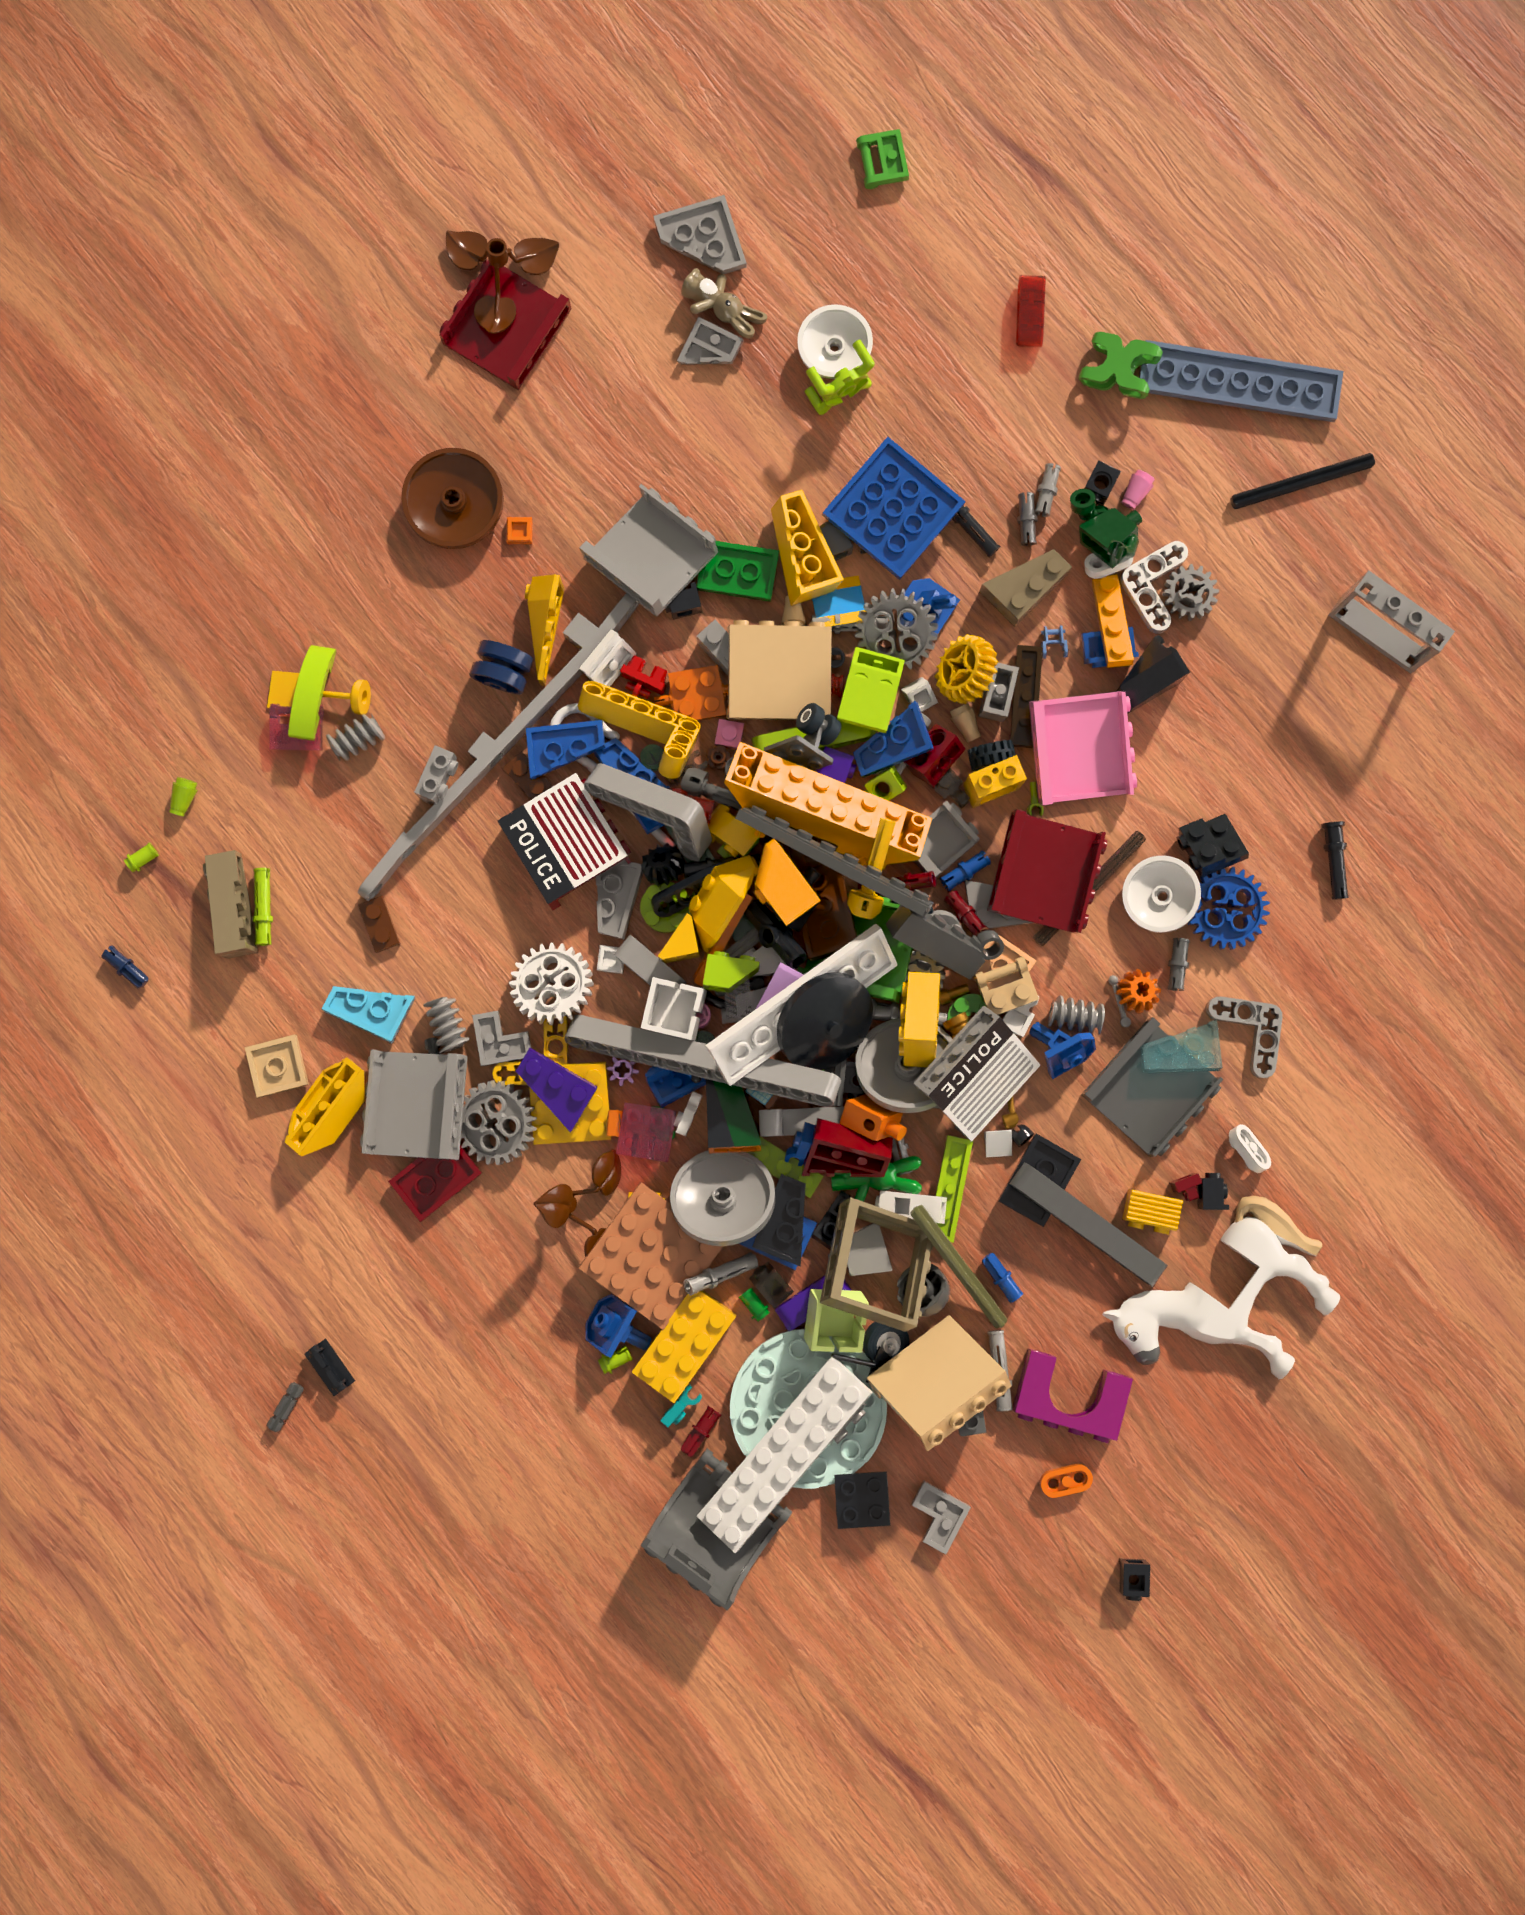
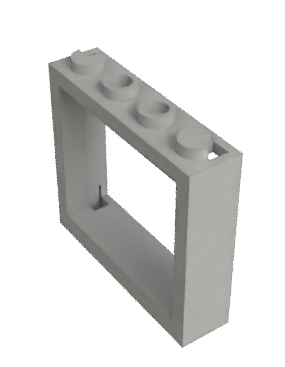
(1398, 609)

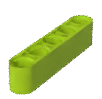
(848, 735)

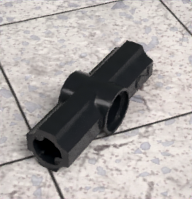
(775, 934)

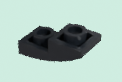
(825, 1229)

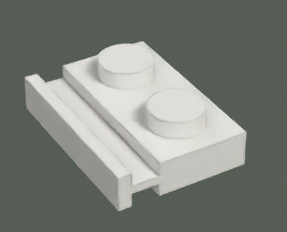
(607, 659)

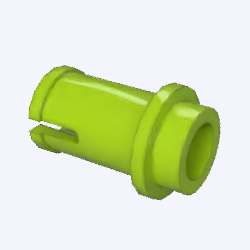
(141, 857)
(618, 1358)

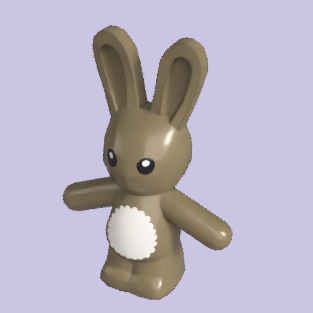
(725, 305)

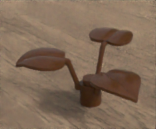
(470, 247)
(560, 1202)

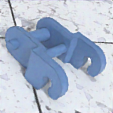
(1063, 643)

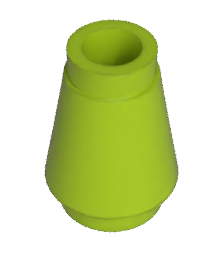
(182, 795)

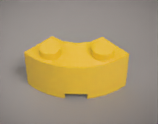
(730, 832)

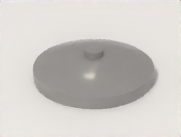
(883, 1071)
(722, 1197)

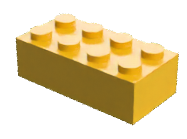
(684, 1344)

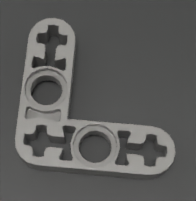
(1256, 1019)

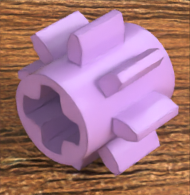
(627, 1076)

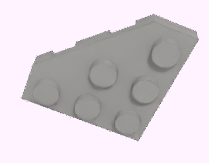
(703, 234)

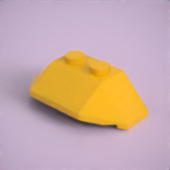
(720, 898)
(326, 1108)

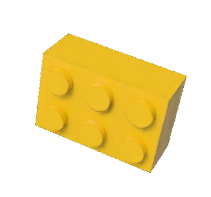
(919, 1019)

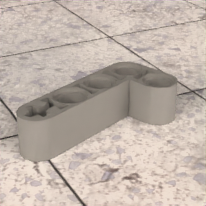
(788, 1121)

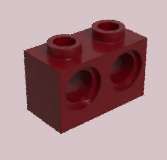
(934, 764)

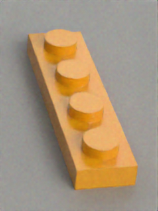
(1112, 621)

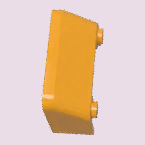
(782, 884)

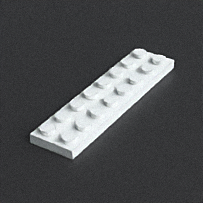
(755, 1036)
(784, 1454)

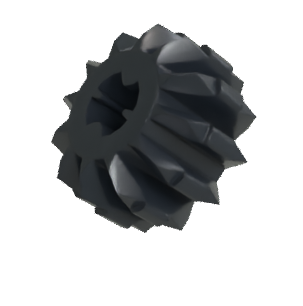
(662, 864)

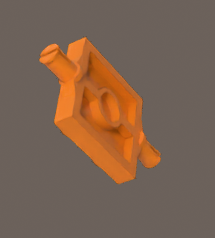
(696, 693)

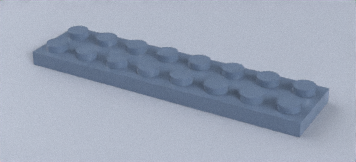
(1244, 382)

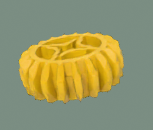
(970, 654)

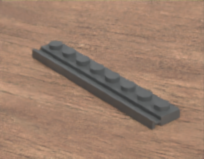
(826, 854)

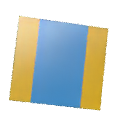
(845, 600)

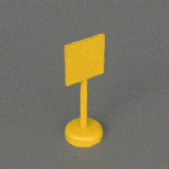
(284, 684)

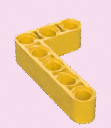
(645, 719)

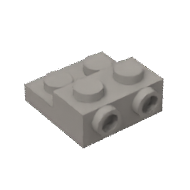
(435, 775)

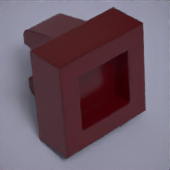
(1187, 1186)

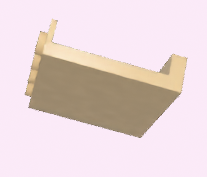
(777, 669)
(940, 1382)

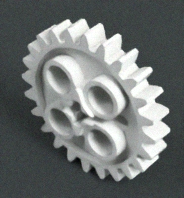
(567, 998)

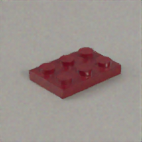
(432, 1182)

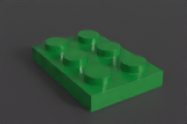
(740, 572)

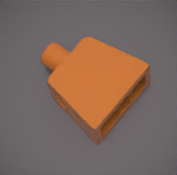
(871, 1119)

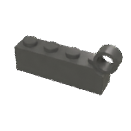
(943, 942)

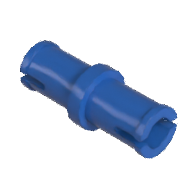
(965, 870)

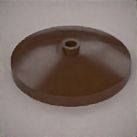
(446, 477)

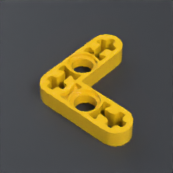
(561, 1058)

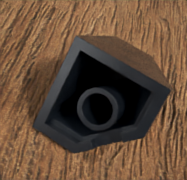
(1153, 673)

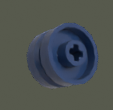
(501, 667)

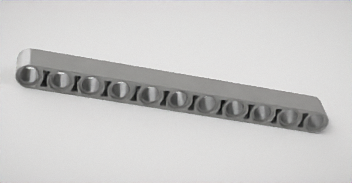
(694, 1059)

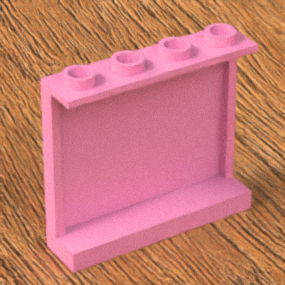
(1082, 747)

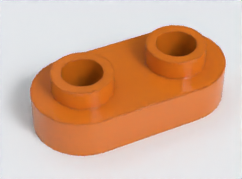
(1065, 1480)

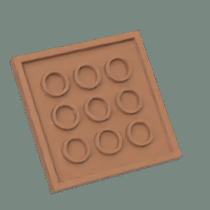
(647, 1257)

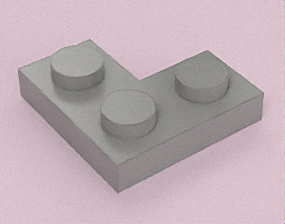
(491, 1043)
(947, 1515)

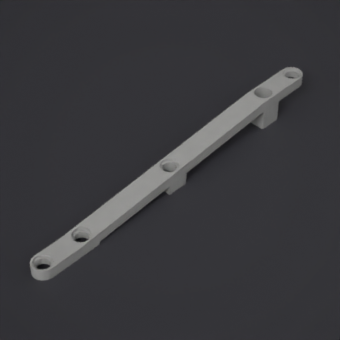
(489, 751)

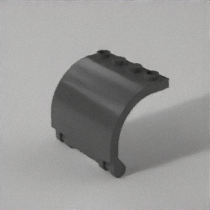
(693, 1549)

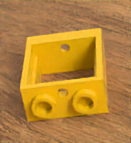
(988, 785)

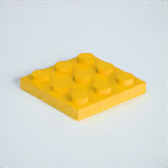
(593, 1120)

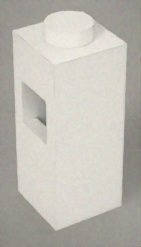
(904, 1203)

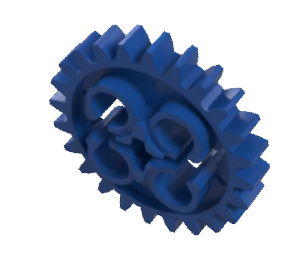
(1225, 931)

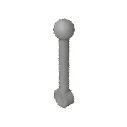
(1125, 1021)

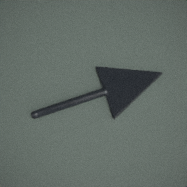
(880, 1359)

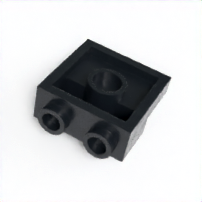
(1211, 845)

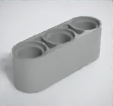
(644, 962)

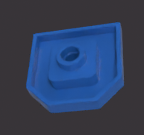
(940, 599)
(1064, 1051)
(611, 1324)

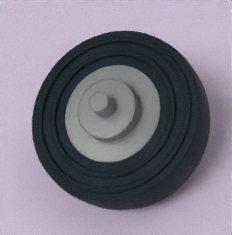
(886, 1337)

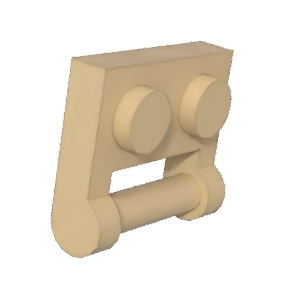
(1009, 995)

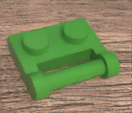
(890, 155)

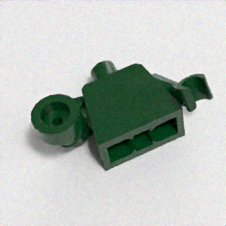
(1106, 530)

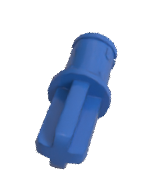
(1002, 1277)

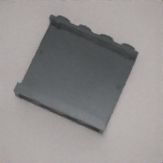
(1149, 1105)

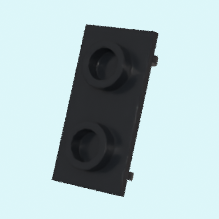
(329, 1367)

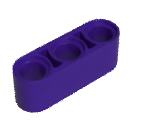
(794, 1310)

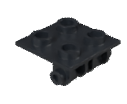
(862, 1500)

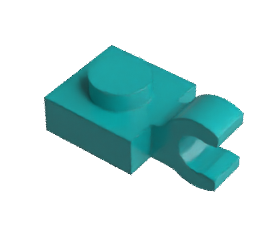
(675, 1412)

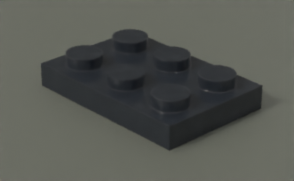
(1050, 1161)

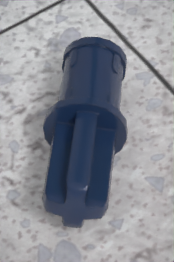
(125, 967)

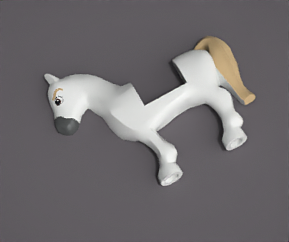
(1207, 1319)

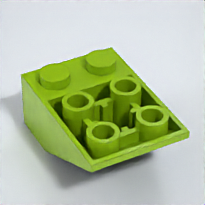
(870, 690)

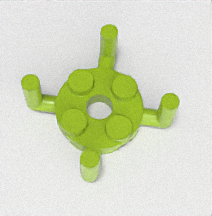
(845, 384)

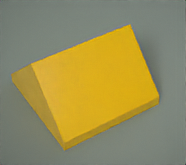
(682, 943)

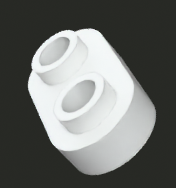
(1098, 569)
(1249, 1148)

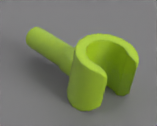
(1034, 800)

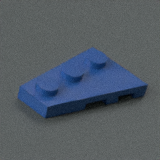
(902, 741)
(561, 744)

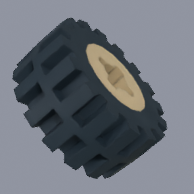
(990, 754)

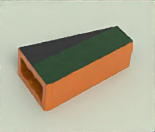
(729, 1120)

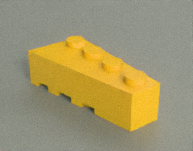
(804, 553)

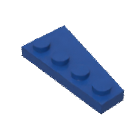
(621, 758)

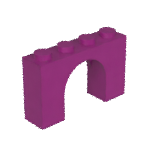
(1101, 1418)

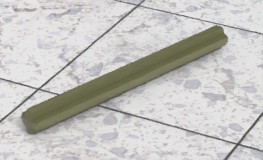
(958, 1266)

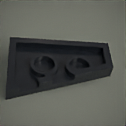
(784, 1229)

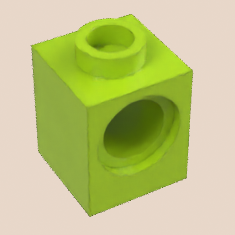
(892, 778)

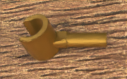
(1010, 1120)

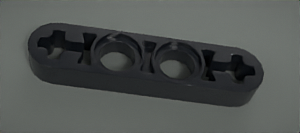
(693, 882)

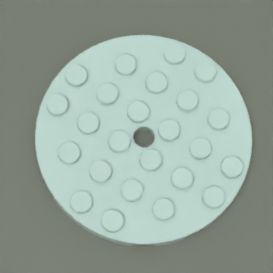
(775, 1378)

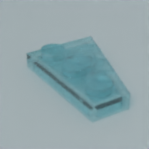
(1186, 1052)

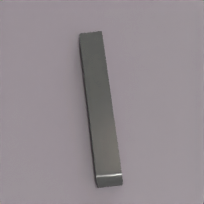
(1088, 1224)

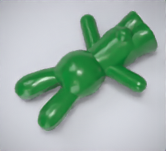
(890, 1181)

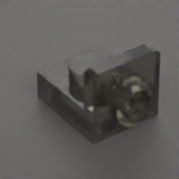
(771, 1284)

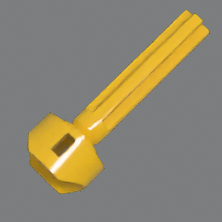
(876, 859)

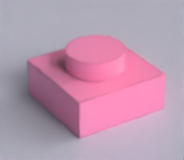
(729, 733)

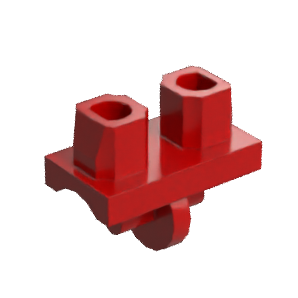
(633, 673)

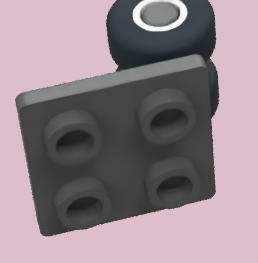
(804, 751)

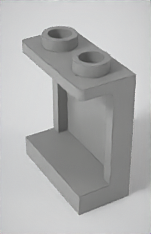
(946, 839)

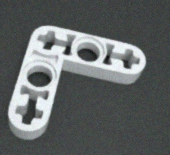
(1146, 576)

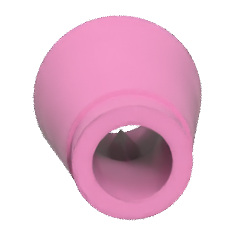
(1137, 489)

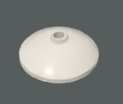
(833, 327)
(1159, 876)

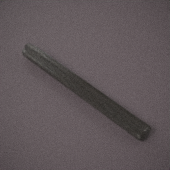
(1106, 872)

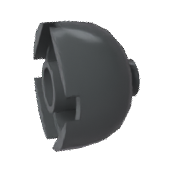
(936, 1291)

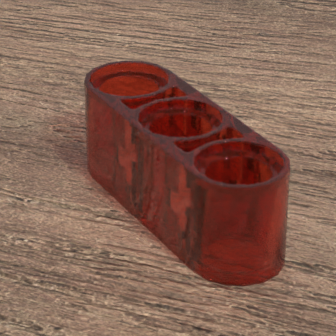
(1030, 311)

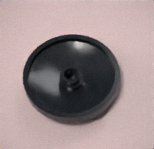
(825, 1021)

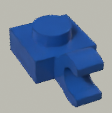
(801, 1144)

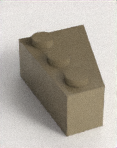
(1025, 586)

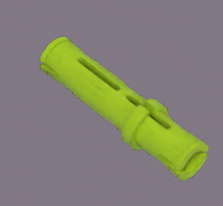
(262, 913)

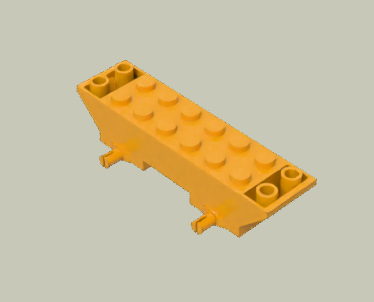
(824, 806)

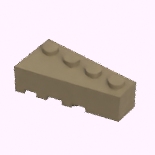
(229, 905)

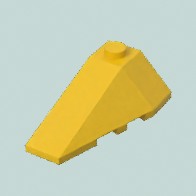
(544, 608)

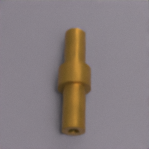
(947, 995)

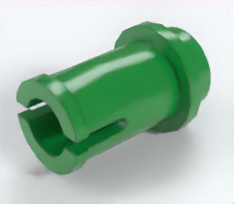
(754, 1304)

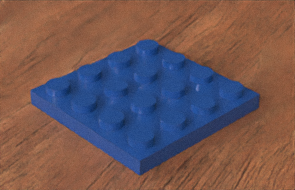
(893, 508)

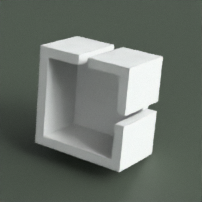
(673, 1010)

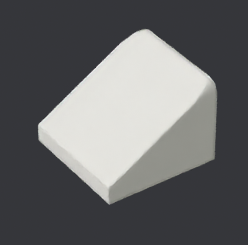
(921, 692)
(998, 1143)

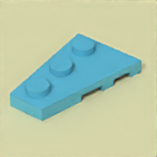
(370, 1011)

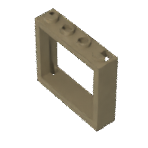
(839, 1255)

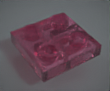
(646, 1132)

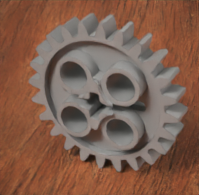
(919, 628)
(512, 1108)

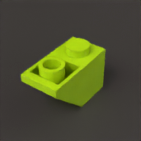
(728, 973)

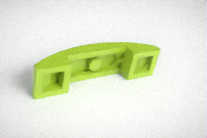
(309, 692)

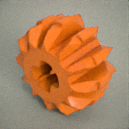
(1140, 1001)

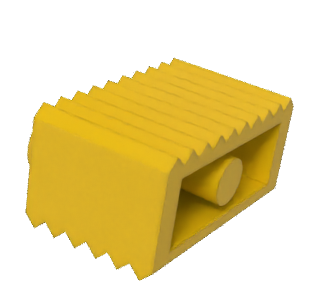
(1152, 1210)

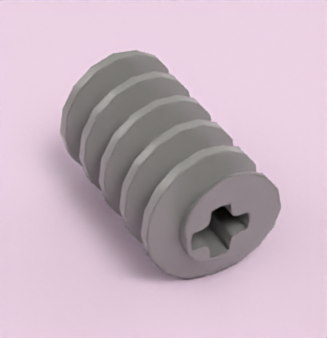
(355, 737)
(1076, 1014)
(446, 1024)

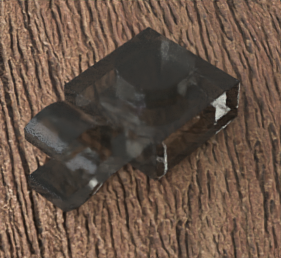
(690, 764)
(949, 786)

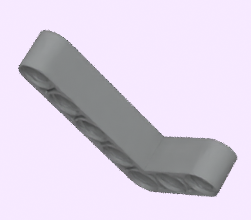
(656, 803)

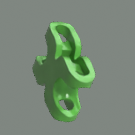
(1120, 365)

